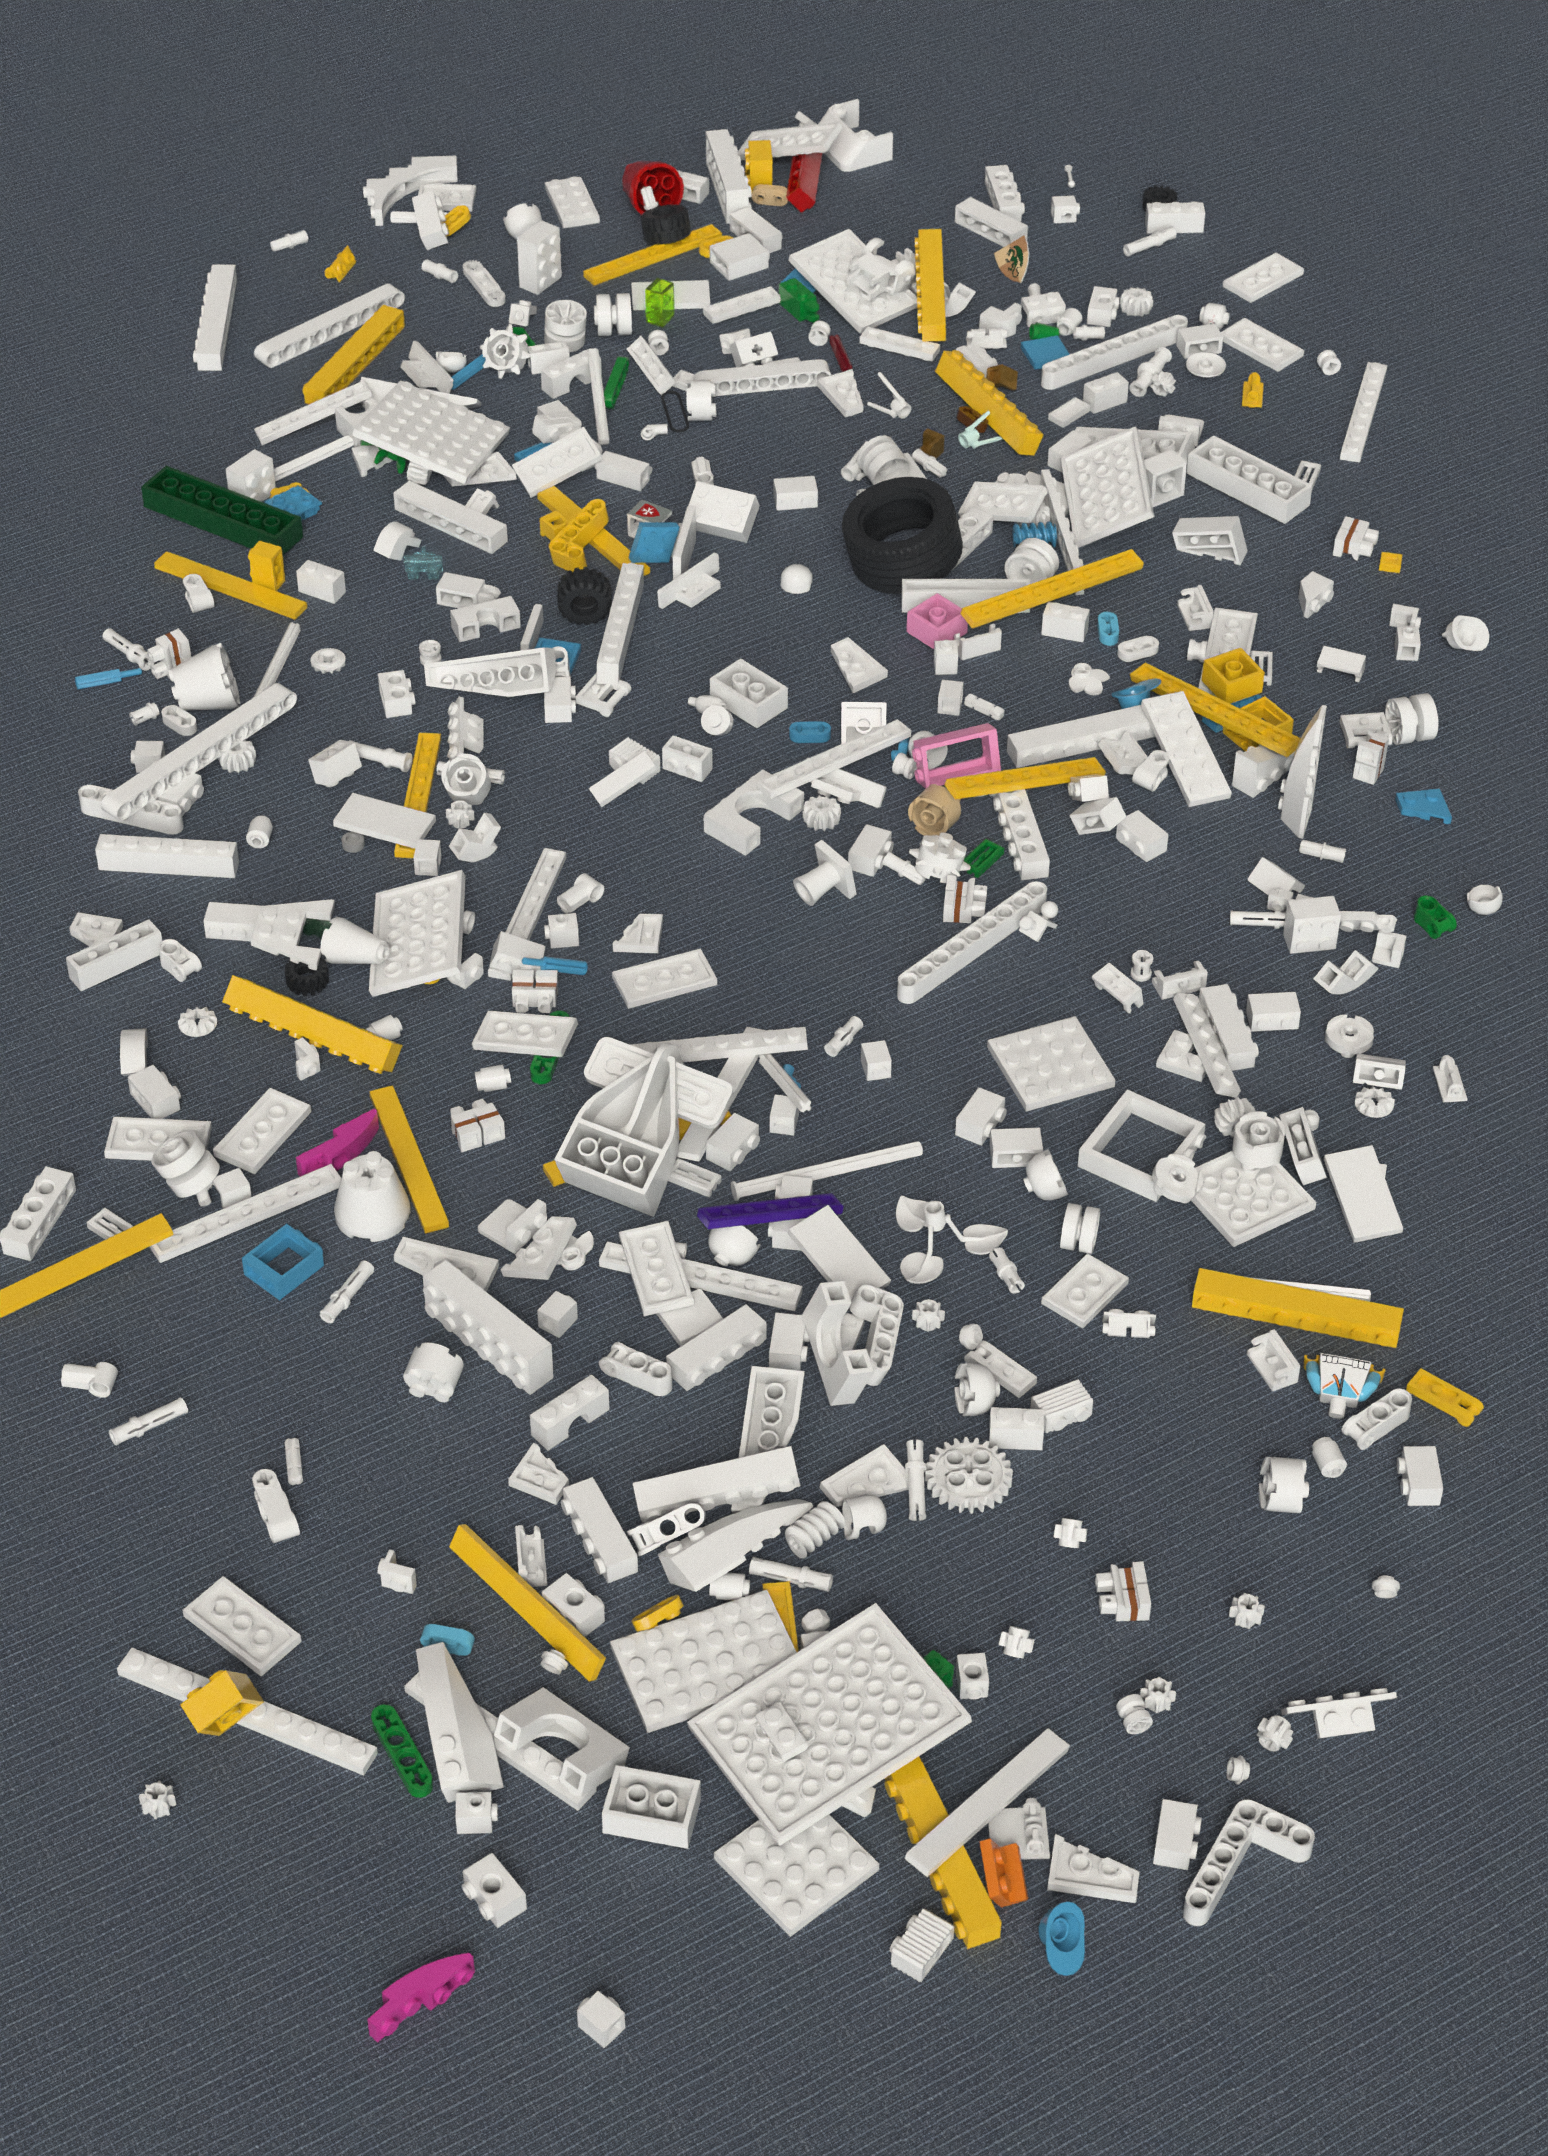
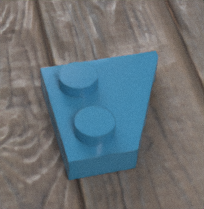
(1423, 804)

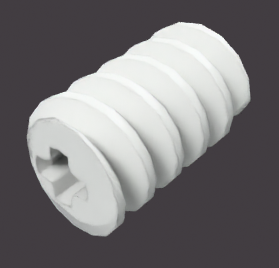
(814, 1527)

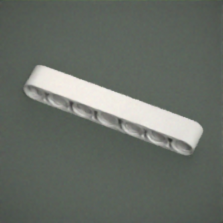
(766, 377)

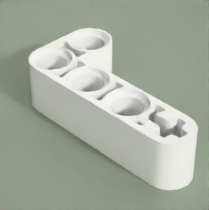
(884, 1313)

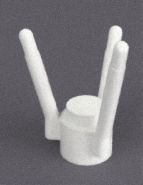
(899, 405)
(852, 469)

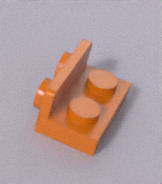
(1003, 1873)

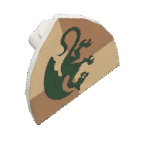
(1014, 259)

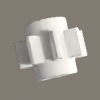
(1163, 383)
(460, 814)
(928, 1315)
(1070, 1533)
(1246, 1611)
(1016, 1642)
(1158, 1694)
(1274, 1733)
(157, 1800)

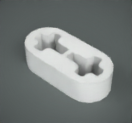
(179, 720)

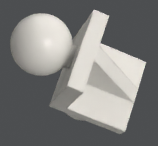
(1035, 924)

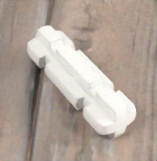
(984, 707)
(293, 1461)

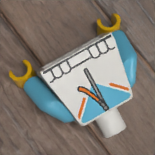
(1341, 1381)

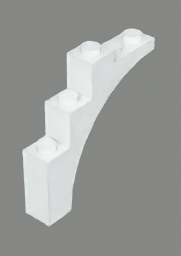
(403, 181)

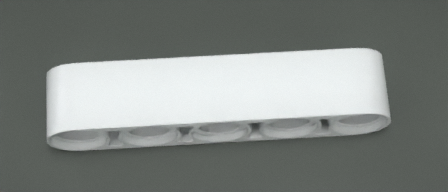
(155, 816)

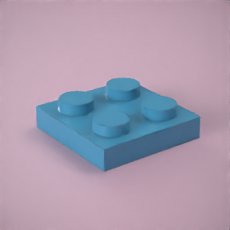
(654, 542)

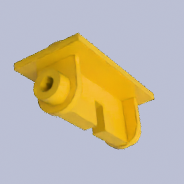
(342, 265)
(1253, 391)

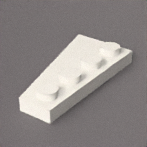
(426, 1256)

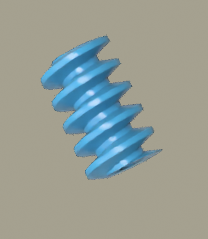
(1047, 533)

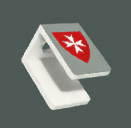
(646, 512)

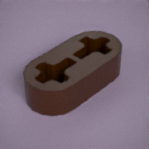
(968, 416)

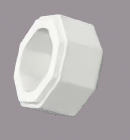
(815, 1621)

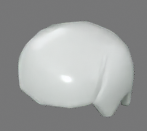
(451, 361)
(796, 579)
(1484, 899)

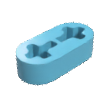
(1104, 629)
(456, 1640)

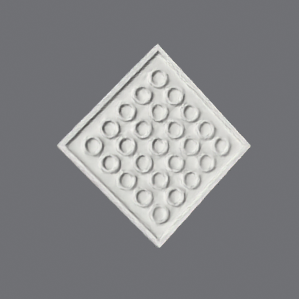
(432, 431)

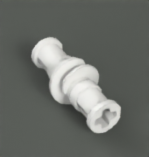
(1148, 370)

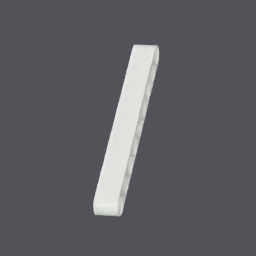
(327, 326)
(1111, 352)
(969, 943)

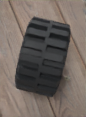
(665, 224)
(584, 583)

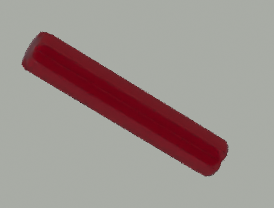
(840, 353)

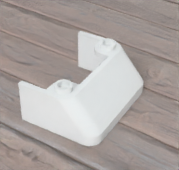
(855, 150)

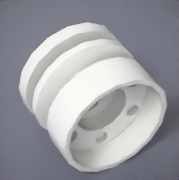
(883, 460)

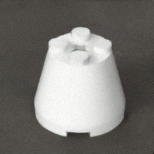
(205, 681)
(371, 1199)

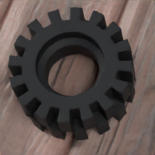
(1158, 194)
(306, 984)

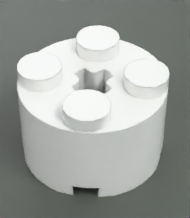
(700, 400)
(466, 779)
(1258, 1140)
(433, 1372)
(1283, 1484)

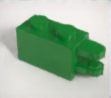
(798, 300)

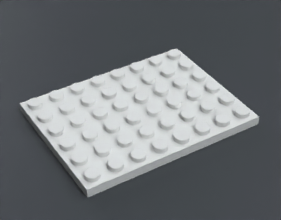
(859, 1705)

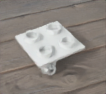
(1024, 1827)

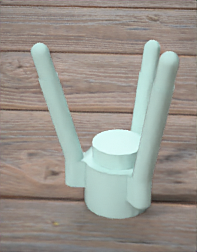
(971, 435)

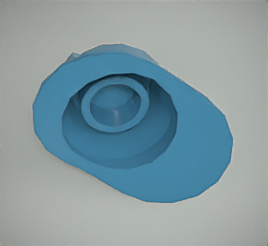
(1135, 694)
(1063, 1935)

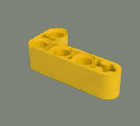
(568, 544)

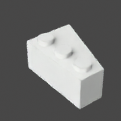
(1258, 769)

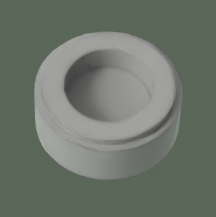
(353, 842)

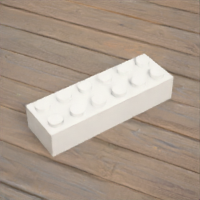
(726, 172)
(1249, 479)
(488, 1327)

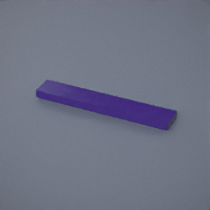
(767, 1211)

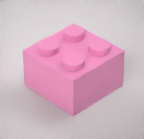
(936, 620)

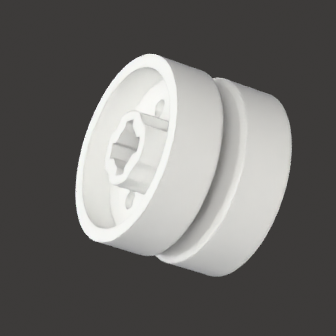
(1080, 1228)

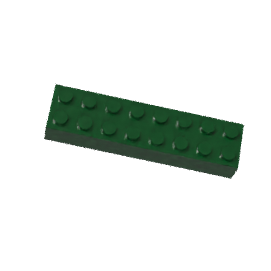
(220, 510)

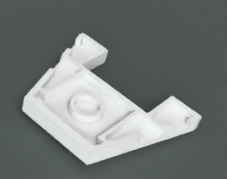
(281, 927)

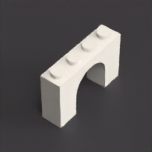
(739, 833)
(841, 1371)
(548, 1715)

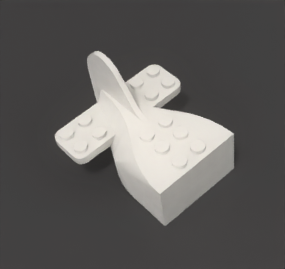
(630, 1129)

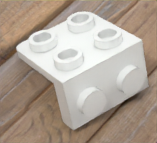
(1182, 424)
(513, 1224)

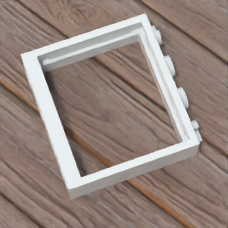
(1125, 1175)

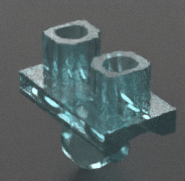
(423, 562)

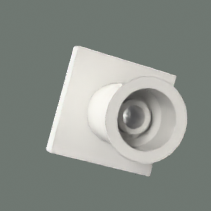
(831, 872)

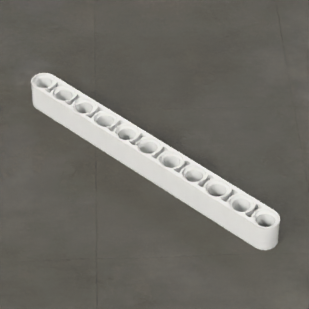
(198, 752)

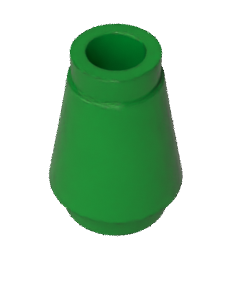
(1041, 330)

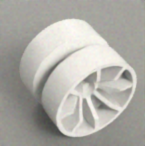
(608, 315)
(565, 322)
(1412, 718)
(185, 1164)

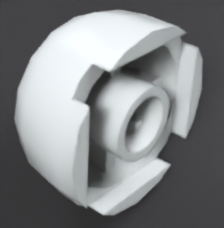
(521, 218)
(1044, 1177)
(732, 1245)
(976, 1389)

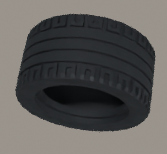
(894, 507)

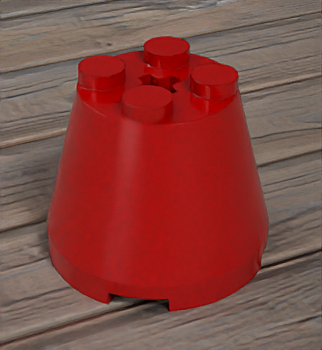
(660, 176)

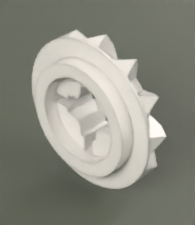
(334, 658)
(205, 1026)
(1367, 1106)

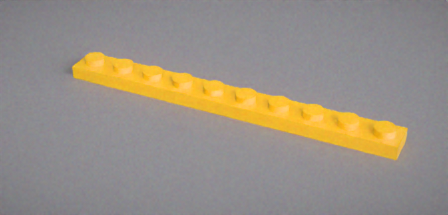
(1051, 588)
(1221, 711)

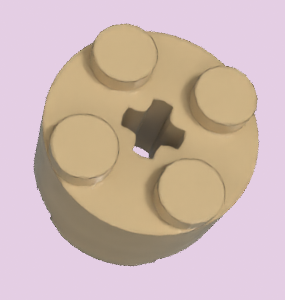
(934, 811)

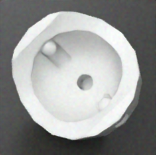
(717, 720)

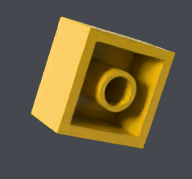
(758, 163)
(1233, 676)
(221, 1702)

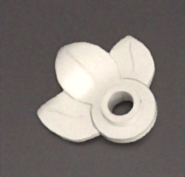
(1087, 679)
(575, 1251)

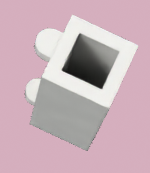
(623, 471)

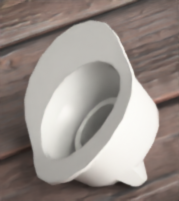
(1467, 633)

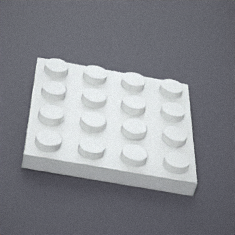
(1050, 1063)
(1248, 1201)
(799, 1876)

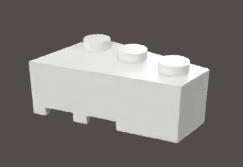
(1211, 536)

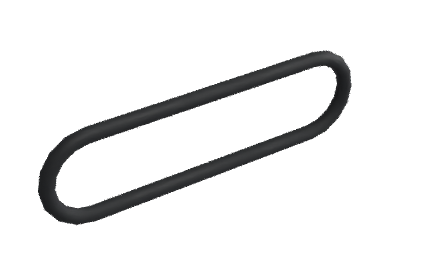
(667, 414)

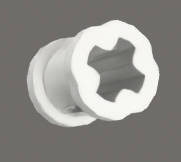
(1138, 965)

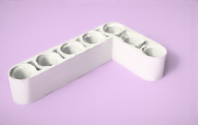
(1245, 1831)

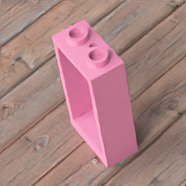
(986, 763)

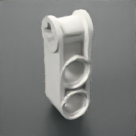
(637, 1369)
(1379, 1418)
(274, 1506)
(654, 1535)

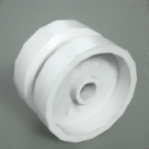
(1032, 560)

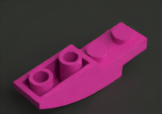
(346, 1145)
(426, 1985)

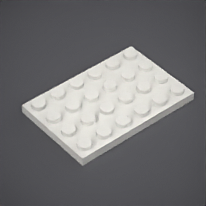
(828, 268)
(1107, 487)
(422, 932)
(701, 1658)

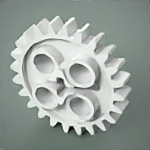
(968, 1475)

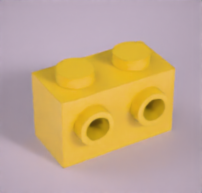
(267, 565)

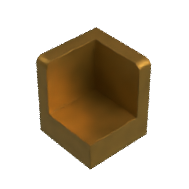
(1002, 376)
(932, 443)

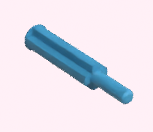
(104, 678)
(562, 965)

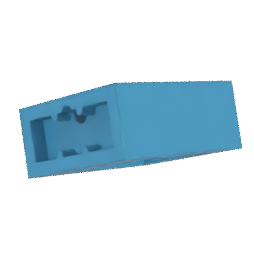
(280, 1285)

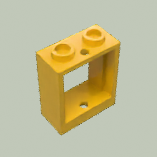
(1263, 709)

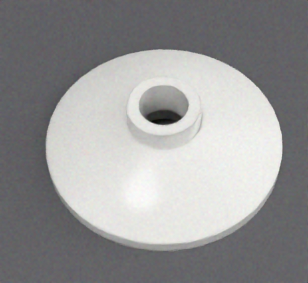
(1206, 364)

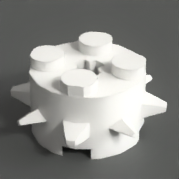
(515, 348)
(940, 857)

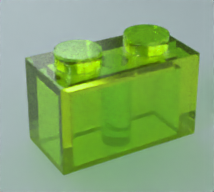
(659, 302)

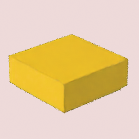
(1390, 562)

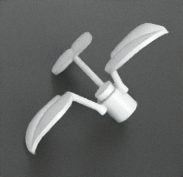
(915, 1214)

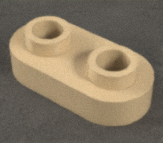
(769, 194)

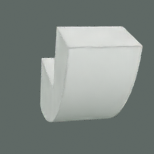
(958, 300)
(1347, 978)
(133, 1051)

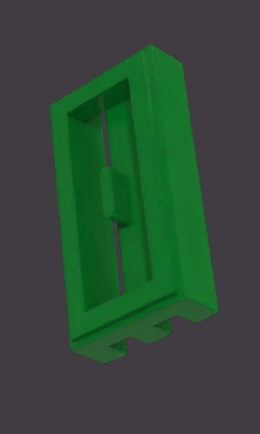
(986, 859)

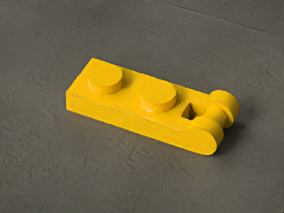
(1445, 1397)

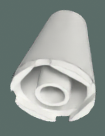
(352, 944)

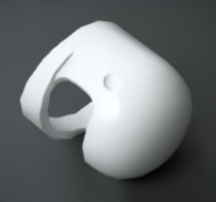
(935, 755)
(863, 1512)

